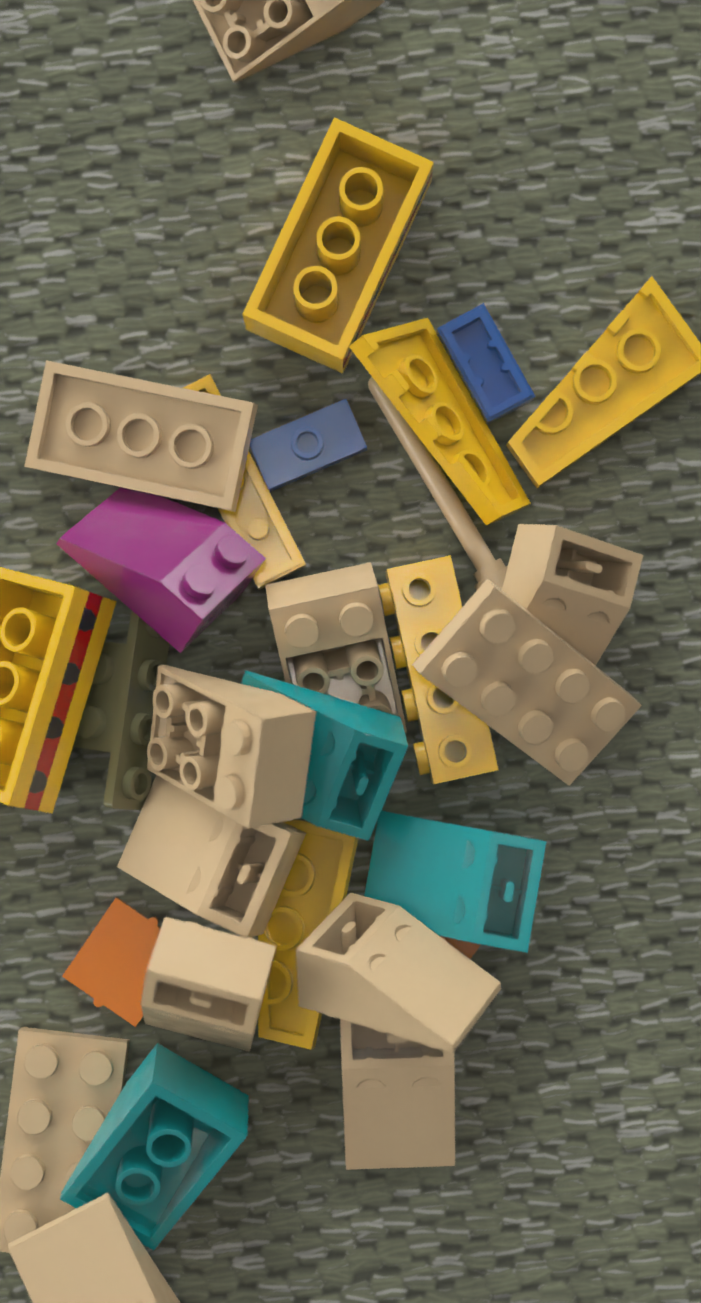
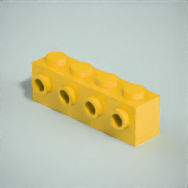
(453, 739)

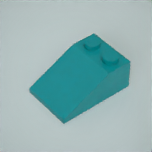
(161, 1143)

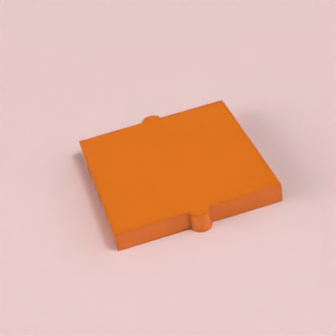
(116, 960)

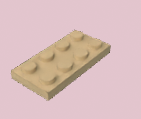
(141, 435)
(526, 683)
(55, 1108)

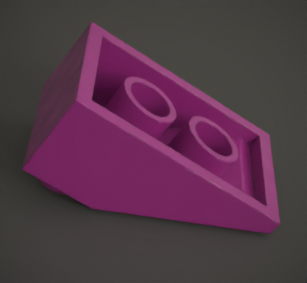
(163, 561)

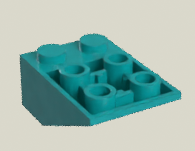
(350, 759)
(458, 878)

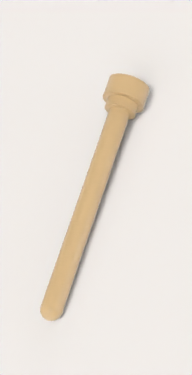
(443, 494)

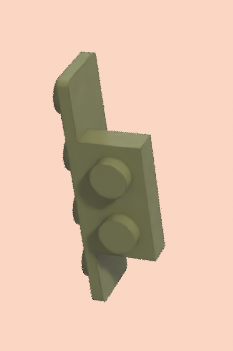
(121, 712)

